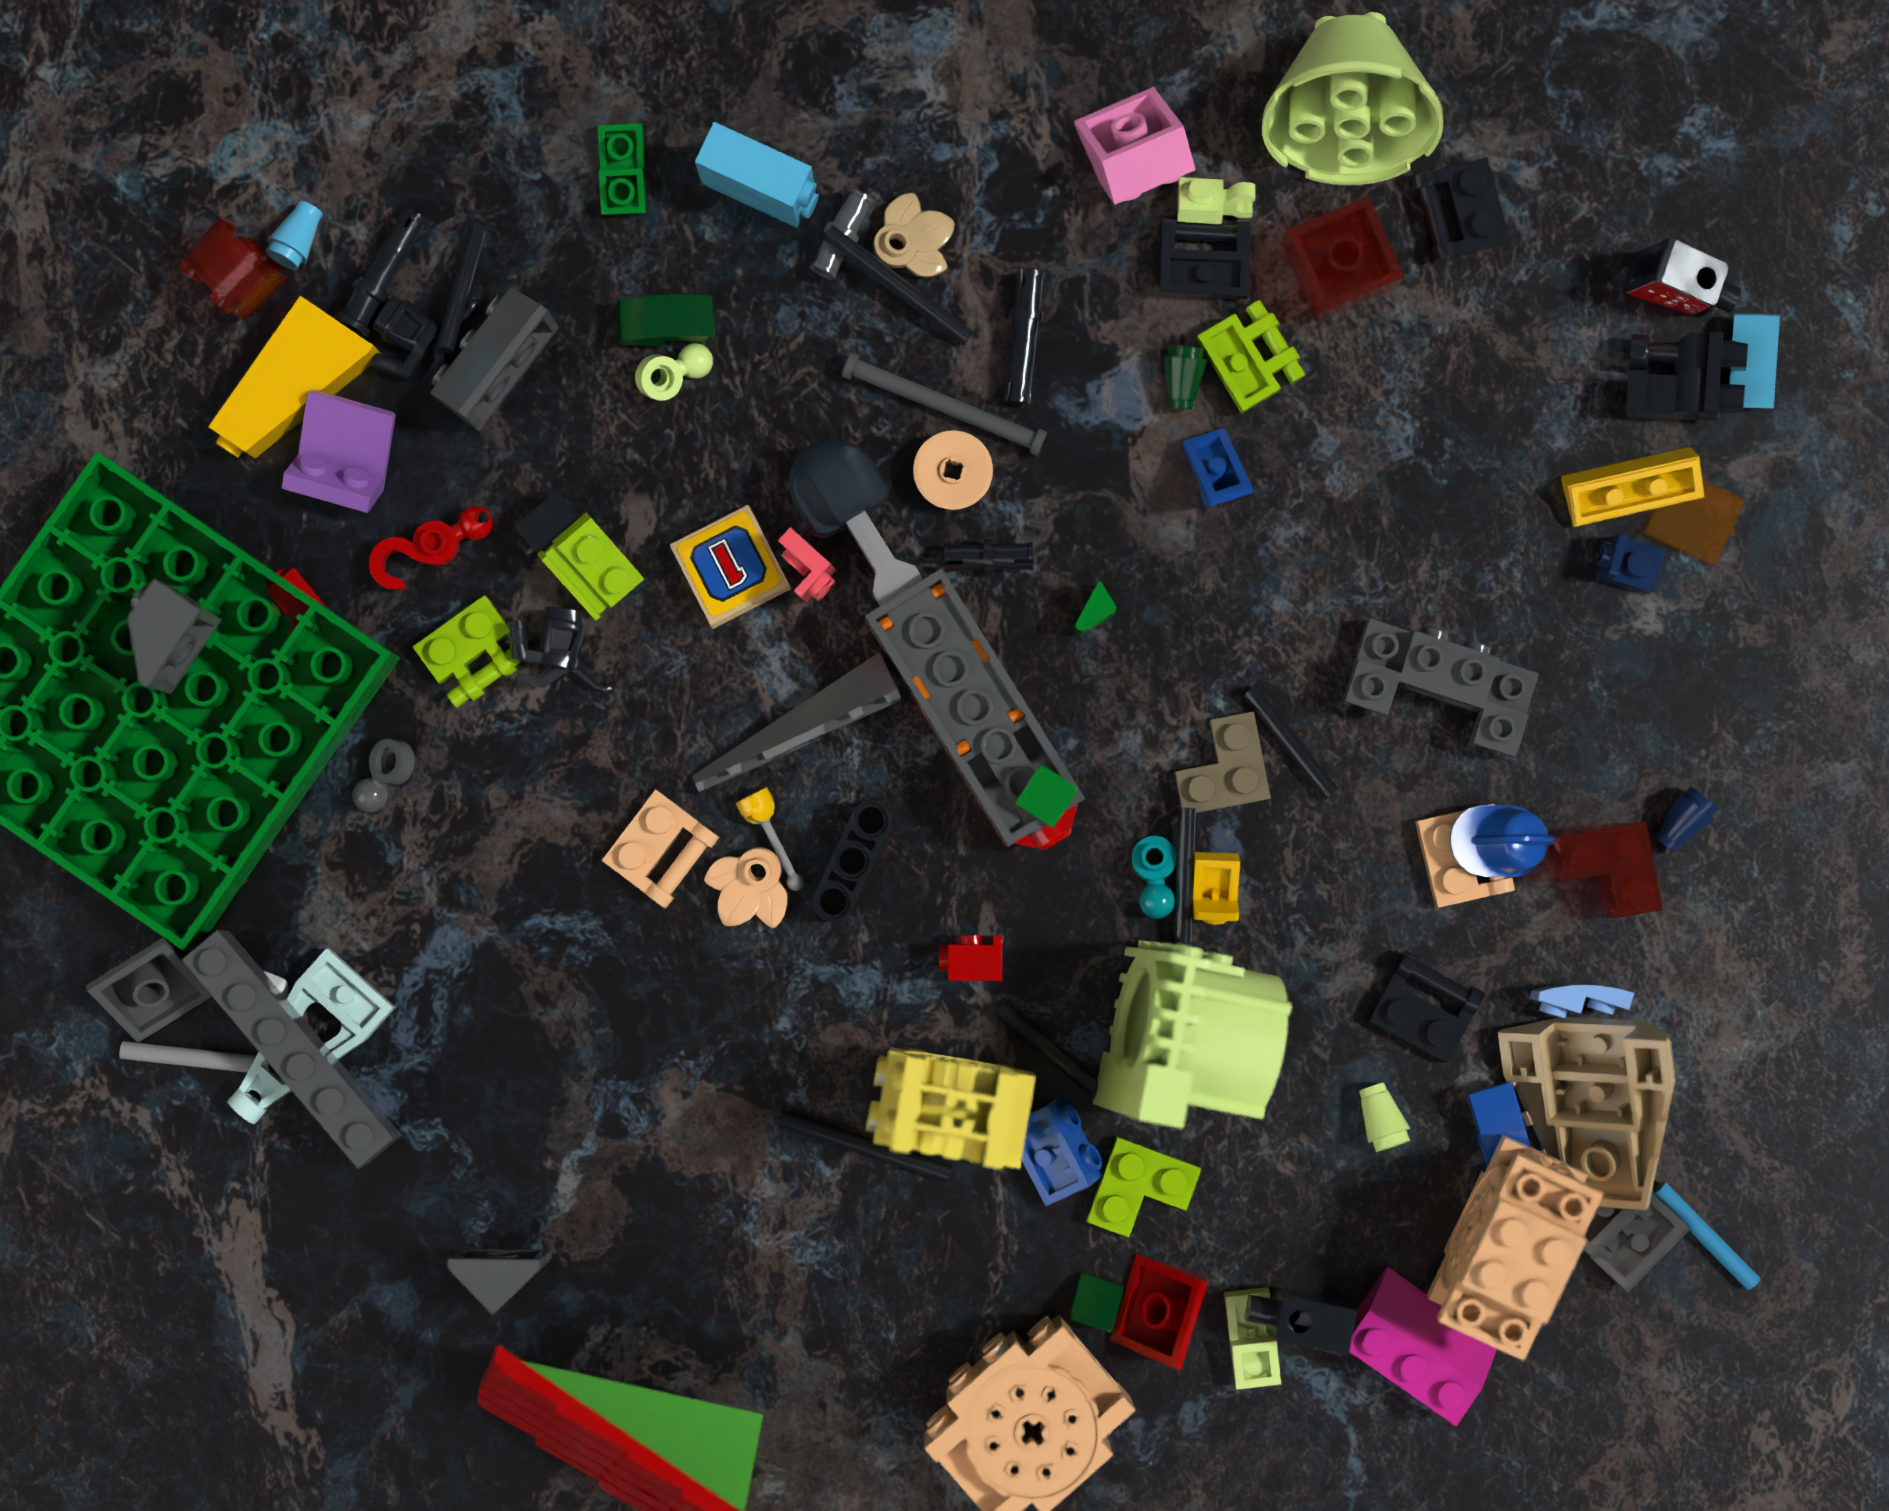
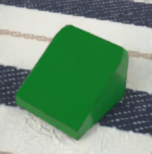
(1096, 610)
(1047, 795)

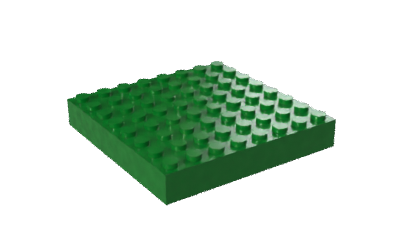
(148, 788)

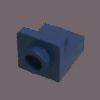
(1630, 563)

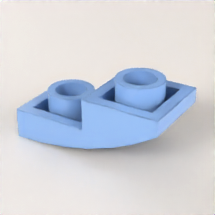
(1571, 997)

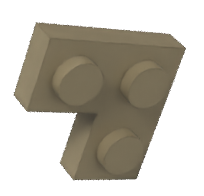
(1239, 769)

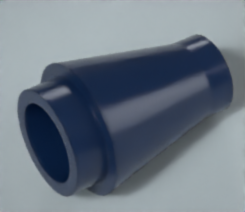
(1685, 819)

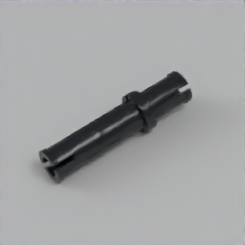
(1024, 331)

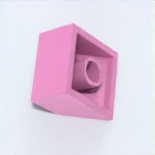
(1135, 145)

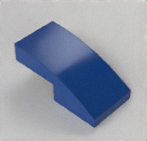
(1496, 1114)

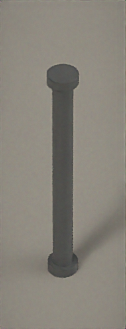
(944, 403)

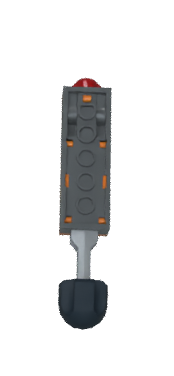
(936, 649)

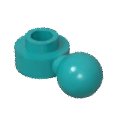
(1157, 898)

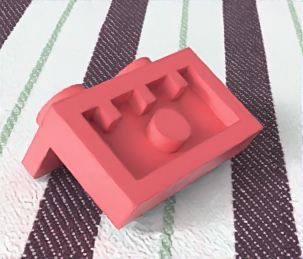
(806, 559)

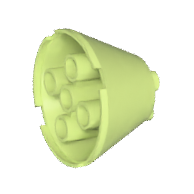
(1352, 105)

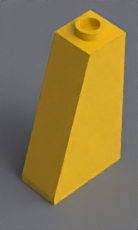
(302, 355)

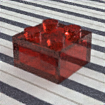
(1342, 258)

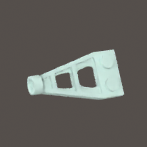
(344, 995)

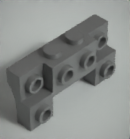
(1444, 672)

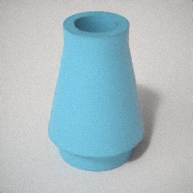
(294, 236)

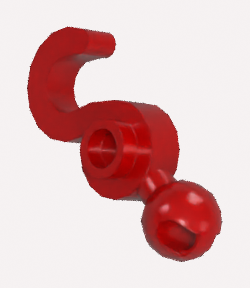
(432, 544)

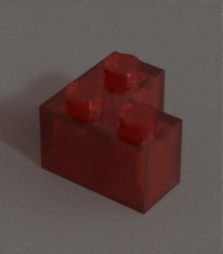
(1619, 858)

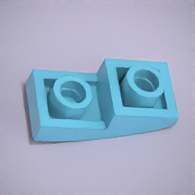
(1762, 336)

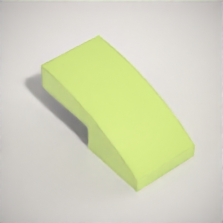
(1251, 1347)

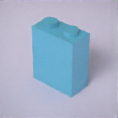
(757, 175)

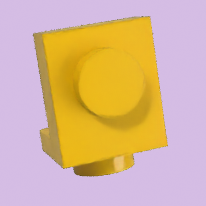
(1216, 887)

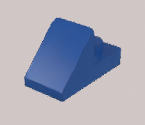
(1216, 468)

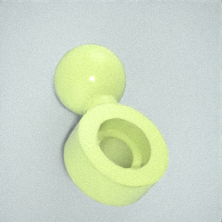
(693, 361)

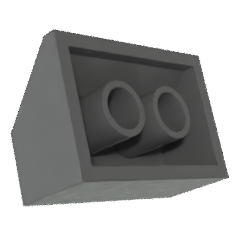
(494, 357)

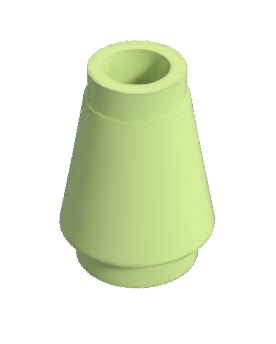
(1383, 1118)

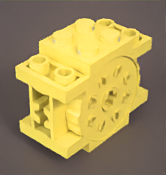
(951, 1107)

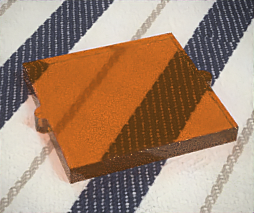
(1698, 525)

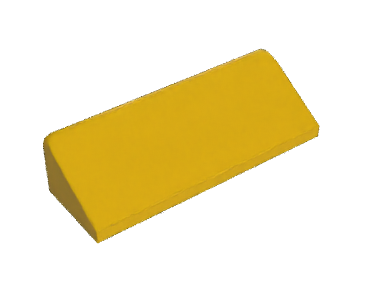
(1633, 486)

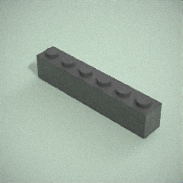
(292, 1047)

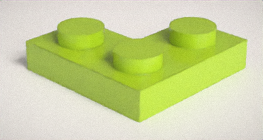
(1135, 1173)

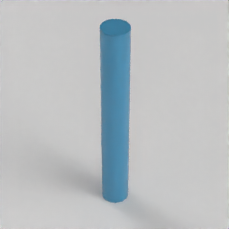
(1707, 1236)

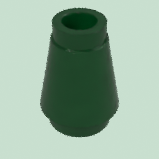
(1183, 375)

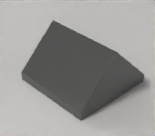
(149, 989)
(496, 1273)

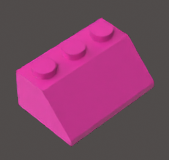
(1407, 1344)

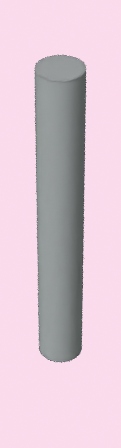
(186, 1056)

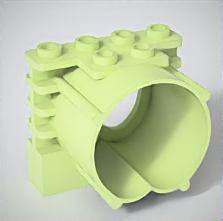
(1192, 1036)

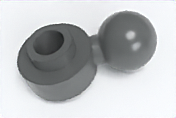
(389, 763)

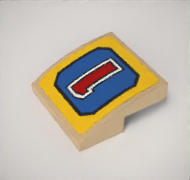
(730, 566)

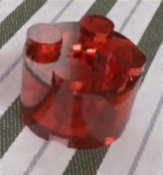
(233, 268)

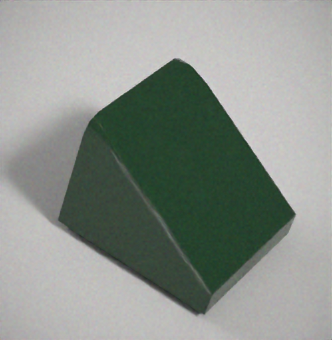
(1095, 1302)

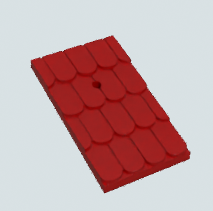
(634, 1440)

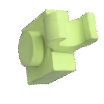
(1206, 200)

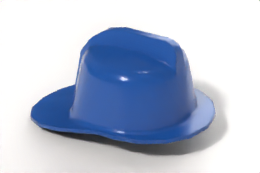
(1499, 841)

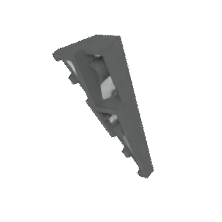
(841, 703)

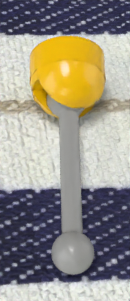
(758, 810)

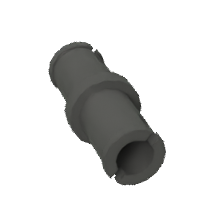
(848, 221)

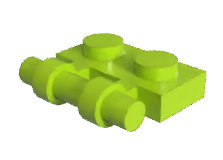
(1240, 363)
(461, 642)

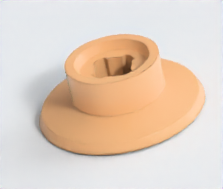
(957, 449)

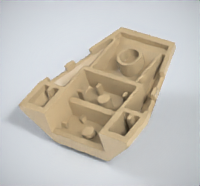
(1595, 1098)

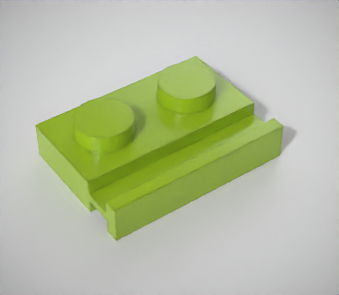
(590, 566)

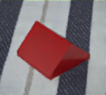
(1159, 1310)

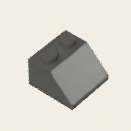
(167, 634)

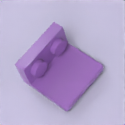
(341, 452)

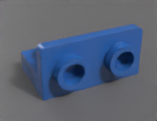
(1059, 1152)

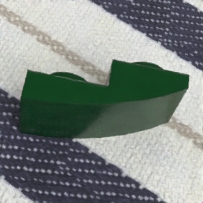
(665, 318)

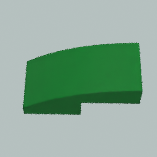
(622, 169)

